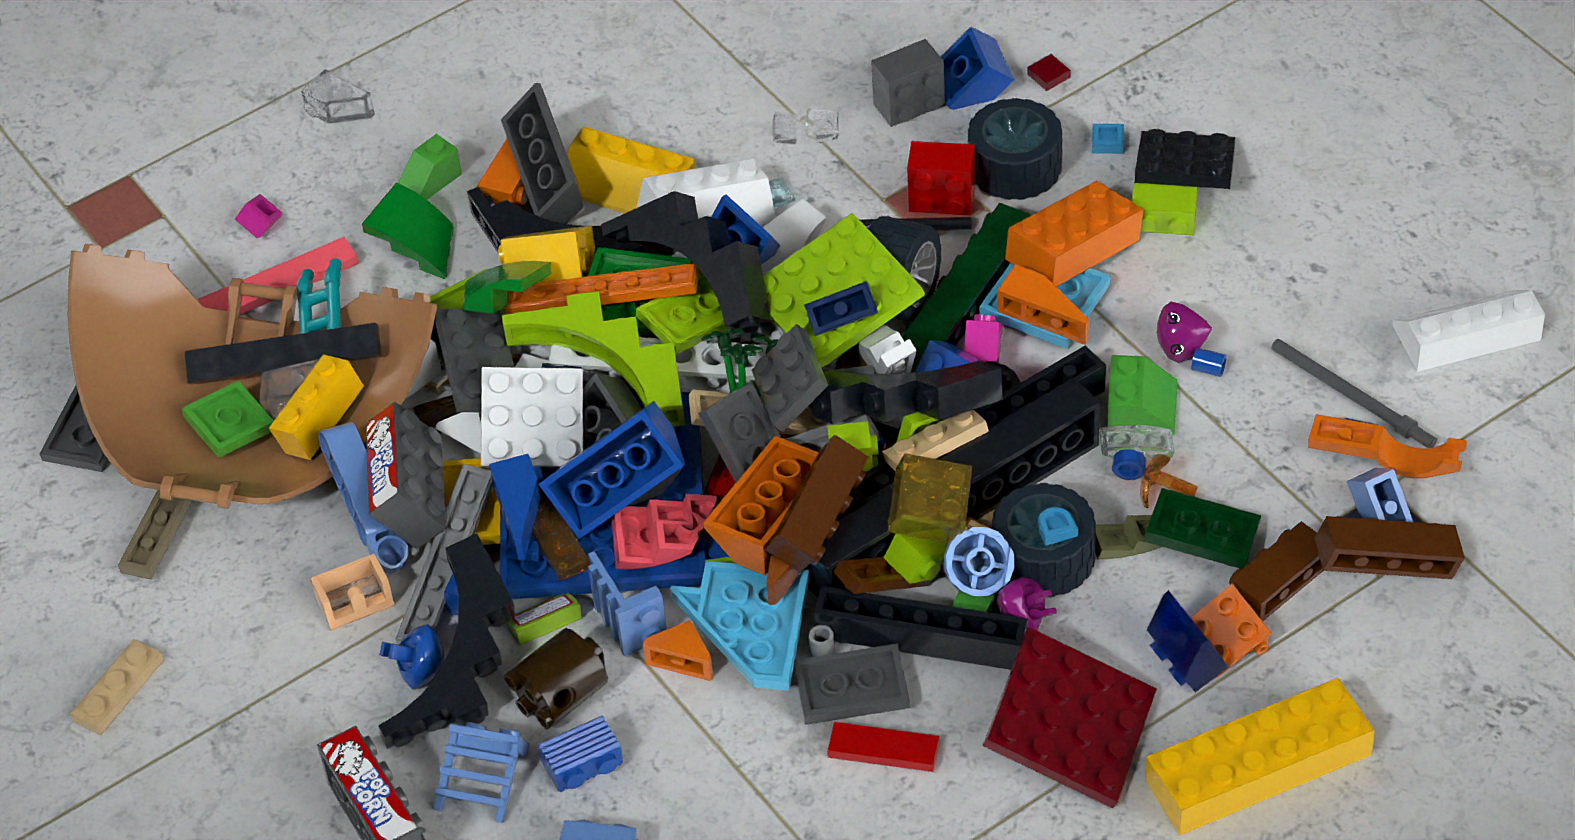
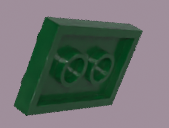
(1202, 528)

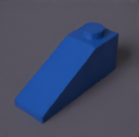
(518, 496)

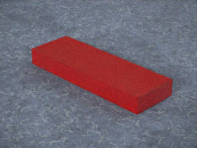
(883, 746)

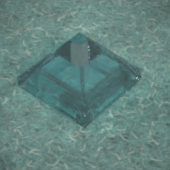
(780, 192)

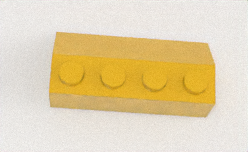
(613, 167)

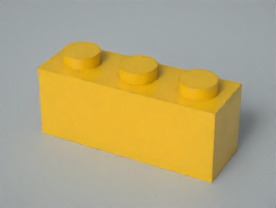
(316, 406)

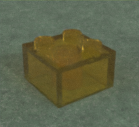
(929, 498)

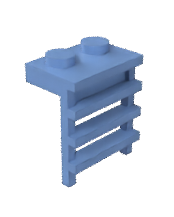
(629, 618)
(478, 743)

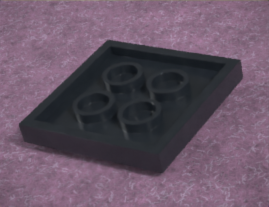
(1185, 159)

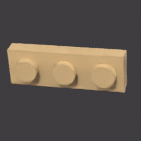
(938, 438)
(117, 687)

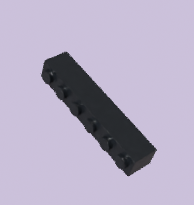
(921, 627)

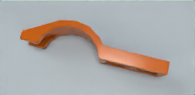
(1375, 443)

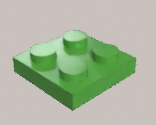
(228, 419)

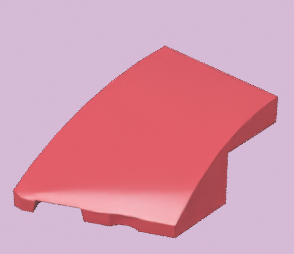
(659, 531)

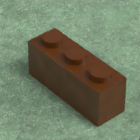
(1279, 571)

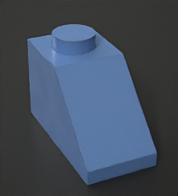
(1379, 495)

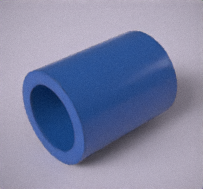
(1209, 362)

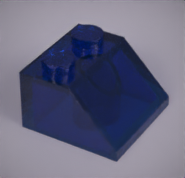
(1183, 644)

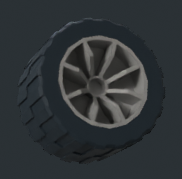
(916, 249)

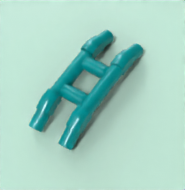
(330, 293)

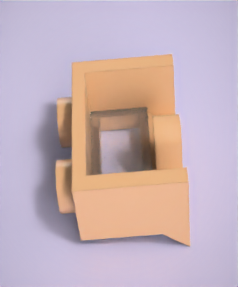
(352, 591)

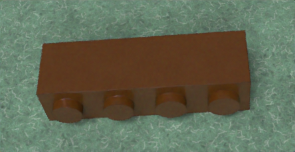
(817, 504)
(1389, 547)

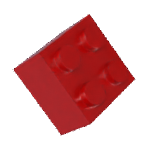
(941, 178)

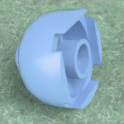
(978, 561)

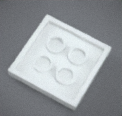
(532, 414)

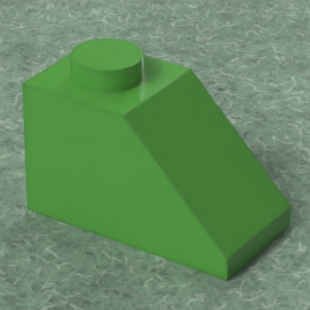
(431, 167)

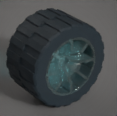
(1016, 148)
(1053, 566)

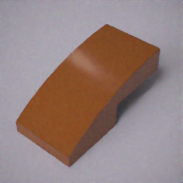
(779, 579)

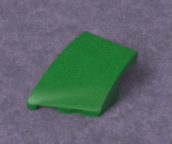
(412, 228)
(489, 289)

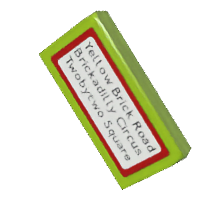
(544, 618)

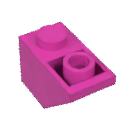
(984, 338)

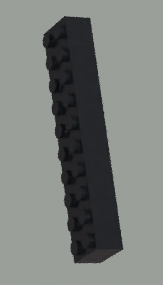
(1007, 457)

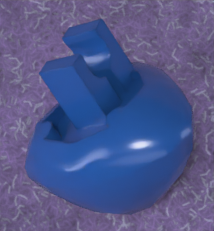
(417, 656)

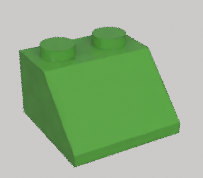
(1141, 393)

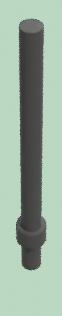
(1403, 424)

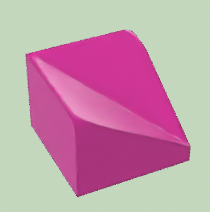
(258, 215)

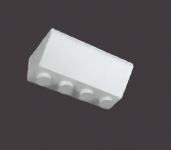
(739, 180)
(1471, 329)

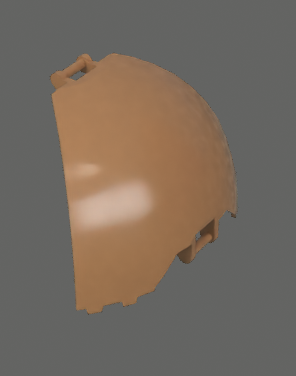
(131, 375)

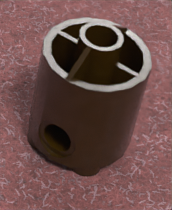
(558, 677)

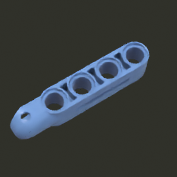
(348, 465)

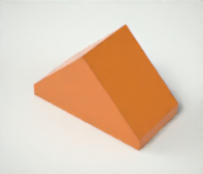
(679, 651)

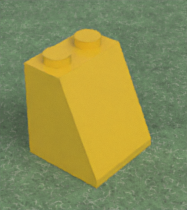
(567, 249)

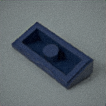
(841, 308)

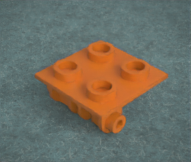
(1232, 626)

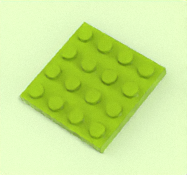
(831, 263)

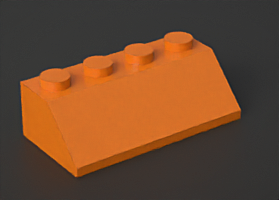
(758, 502)

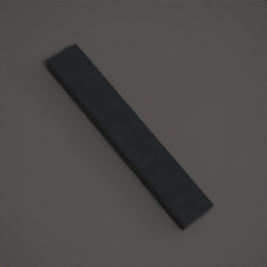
(273, 353)

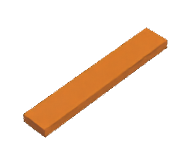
(612, 288)

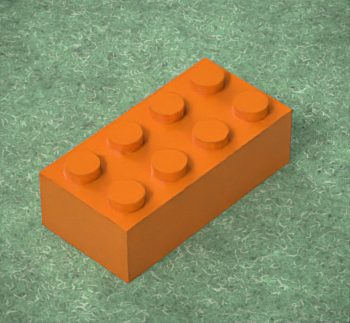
(1075, 233)

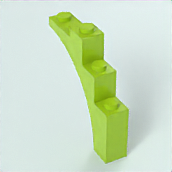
(616, 342)

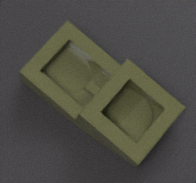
(1123, 539)

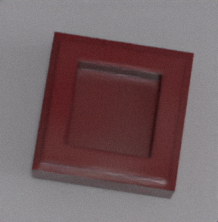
(1048, 72)

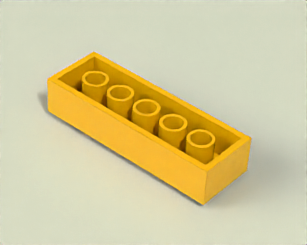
(1259, 755)

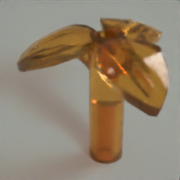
(1155, 476)

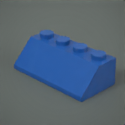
(615, 470)

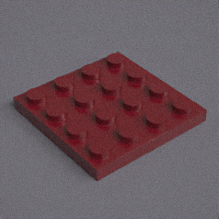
(1070, 717)

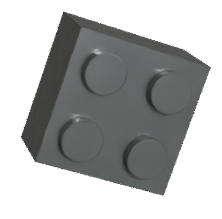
(908, 82)

